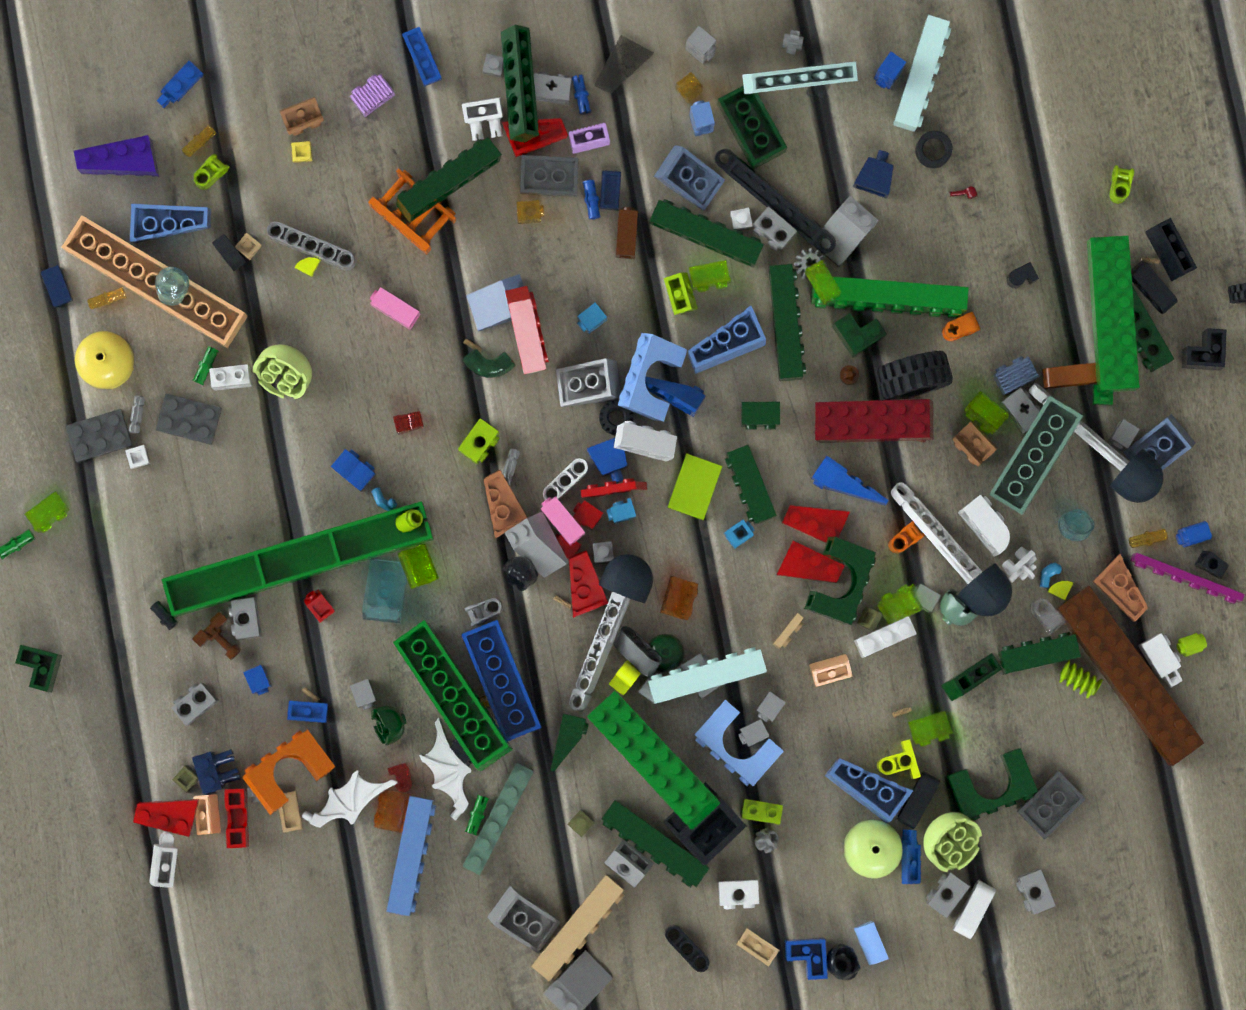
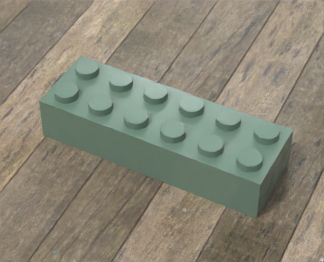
(1036, 455)

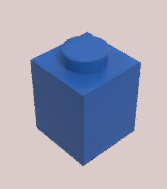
(258, 680)

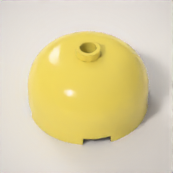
(113, 368)

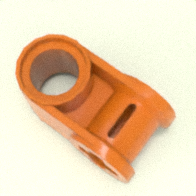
(963, 326)
(908, 536)

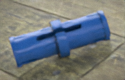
(581, 94)
(591, 199)

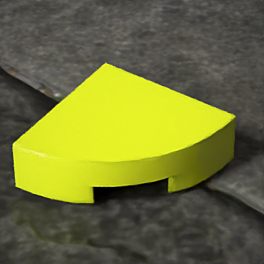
(308, 265)
(1060, 589)

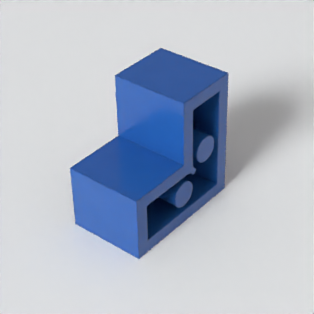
(813, 952)

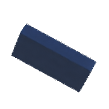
(610, 190)
(56, 286)

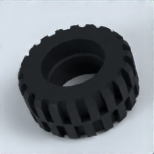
(914, 375)

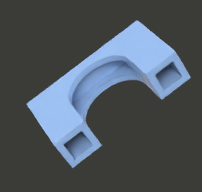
(635, 394)
(712, 736)

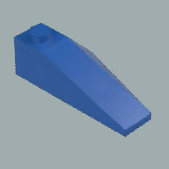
(678, 395)
(835, 478)

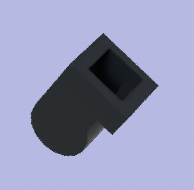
(1022, 274)
(1212, 564)

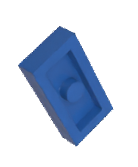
(307, 711)

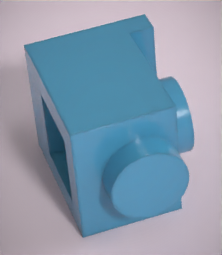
(621, 511)
(732, 537)

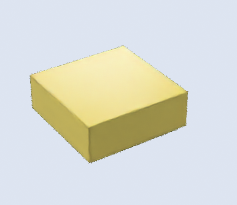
(301, 151)

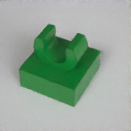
(1102, 398)

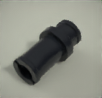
(165, 617)

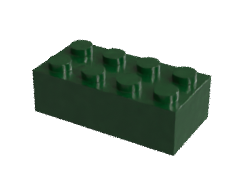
(752, 126)

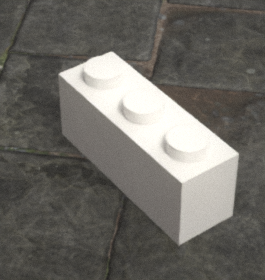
(645, 441)
(885, 637)

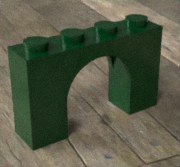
(859, 562)
(1019, 786)

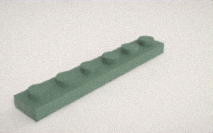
(498, 818)

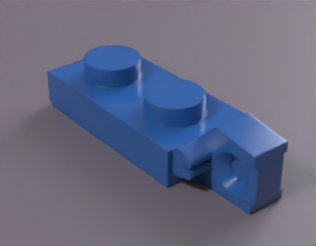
(180, 84)
(911, 858)

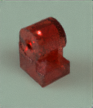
(408, 422)
(402, 776)

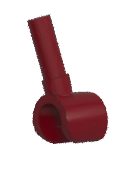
(970, 192)

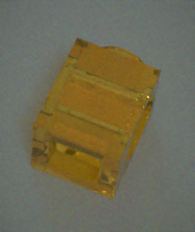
(689, 87)
(523, 218)

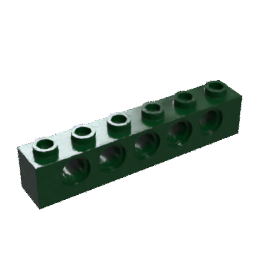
(519, 83)
(1153, 338)

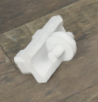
(1023, 568)

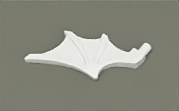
(447, 771)
(348, 800)

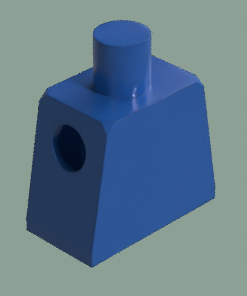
(608, 459)

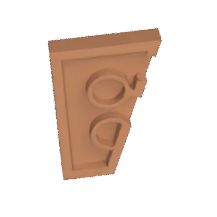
(503, 503)
(1121, 589)

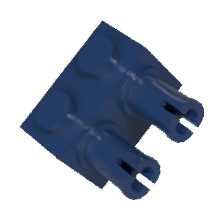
(208, 771)

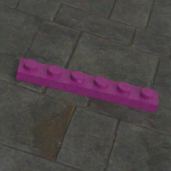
(1178, 575)

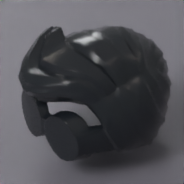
(521, 570)
(843, 962)

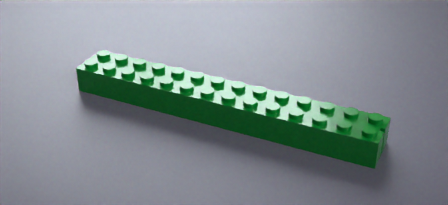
(292, 561)

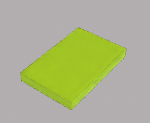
(694, 487)

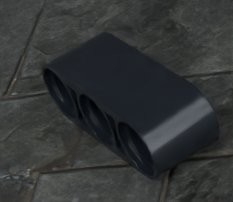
(1153, 287)
(918, 800)
(693, 955)

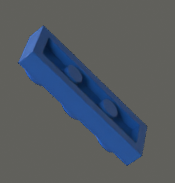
(422, 56)

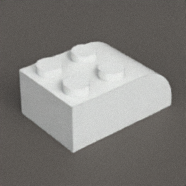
(986, 524)

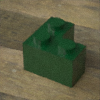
(857, 339)
(44, 664)

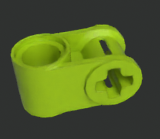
(211, 171)
(1122, 181)

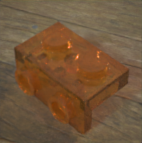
(679, 598)
(391, 811)

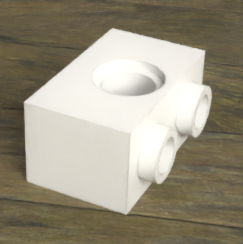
(231, 377)
(750, 890)

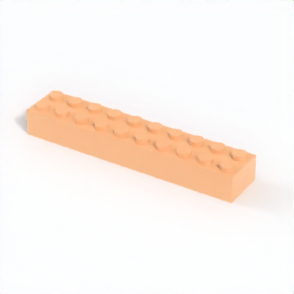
(138, 273)

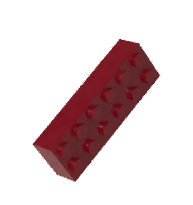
(874, 421)

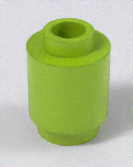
(409, 520)
(1191, 644)

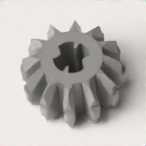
(804, 260)

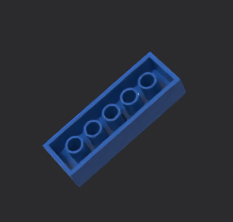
(501, 680)

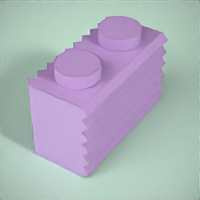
(372, 94)
(589, 138)

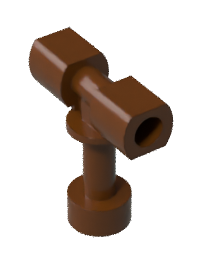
(213, 632)

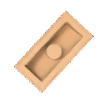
(830, 670)
(207, 815)

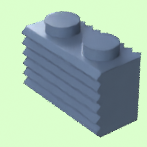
(1016, 375)

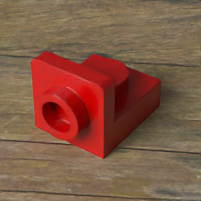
(318, 605)

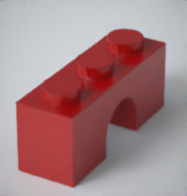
(586, 516)
(237, 812)

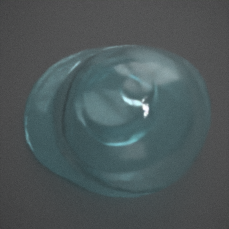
(171, 285)
(1076, 525)

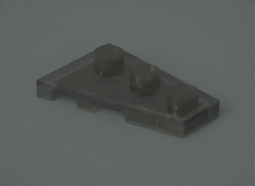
(621, 64)

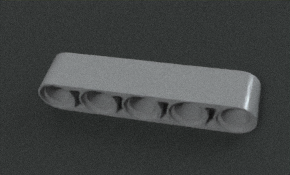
(305, 239)

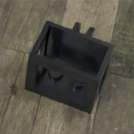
(711, 833)

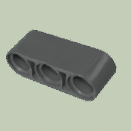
(637, 651)

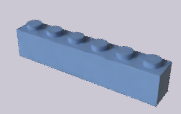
(410, 854)

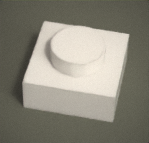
(741, 219)
(137, 457)

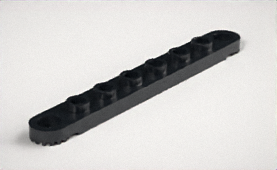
(771, 197)

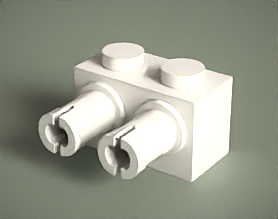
(481, 110)

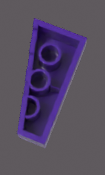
(123, 157)

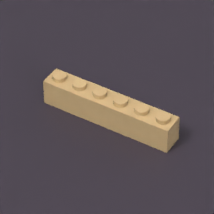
(575, 930)

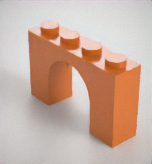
(261, 777)

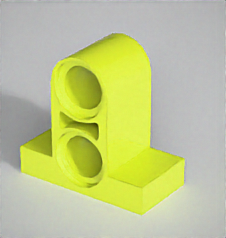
(624, 678)
(896, 766)

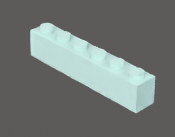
(921, 73)
(800, 77)
(707, 676)

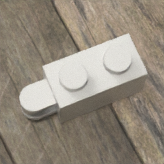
(1161, 658)
(163, 862)

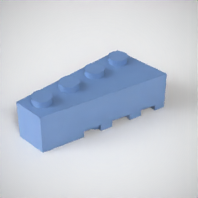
(162, 221)
(728, 342)
(872, 791)

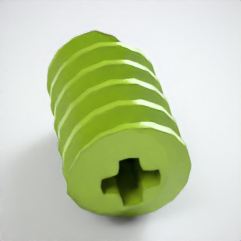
(1079, 679)

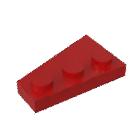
(549, 132)
(612, 487)
(816, 521)
(809, 564)
(585, 586)
(168, 815)

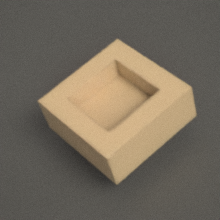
(248, 246)

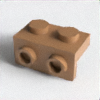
(302, 116)
(974, 444)

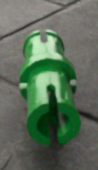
(205, 365)
(16, 543)
(477, 815)

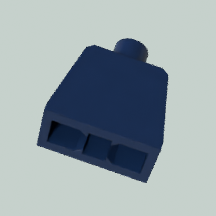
(875, 175)

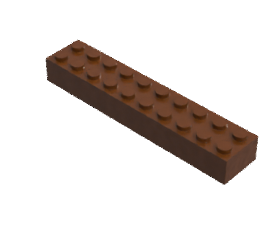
(1129, 676)

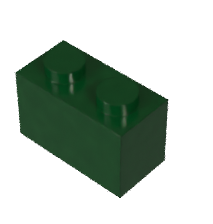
(760, 415)

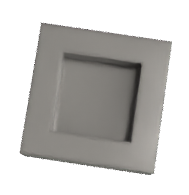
(493, 65)

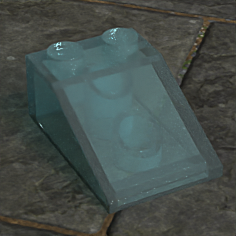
(384, 591)

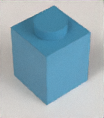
(591, 318)

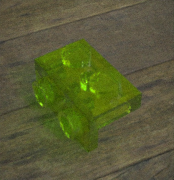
(709, 276)
(418, 566)

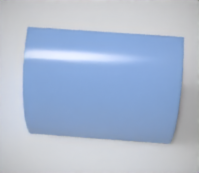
(871, 943)

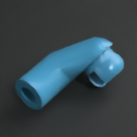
(381, 501)
(1047, 572)

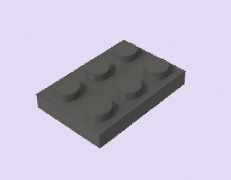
(549, 175)
(188, 419)
(99, 435)
(1051, 805)

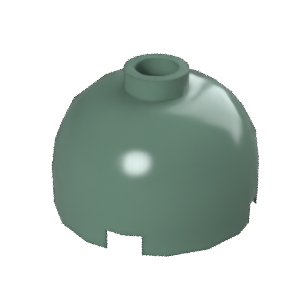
(955, 610)

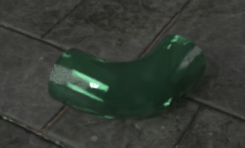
(488, 368)

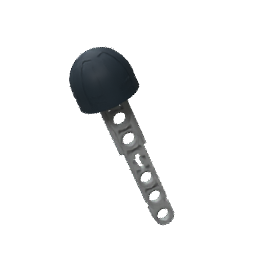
(627, 579)

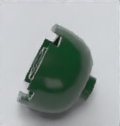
(670, 651)
(389, 724)

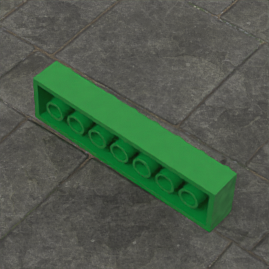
(897, 297)
(1113, 314)
(452, 695)
(653, 760)

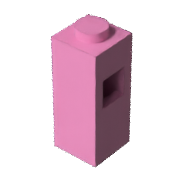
(394, 308)
(562, 520)

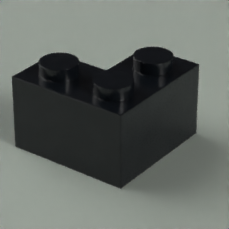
(1210, 355)

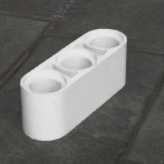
(568, 472)
(974, 909)

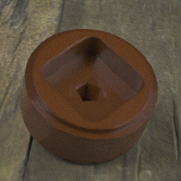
(849, 375)

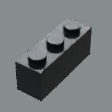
(1171, 249)

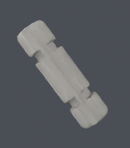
(136, 414)
(511, 464)

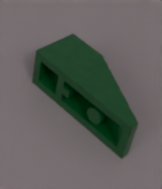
(971, 677)
(569, 735)

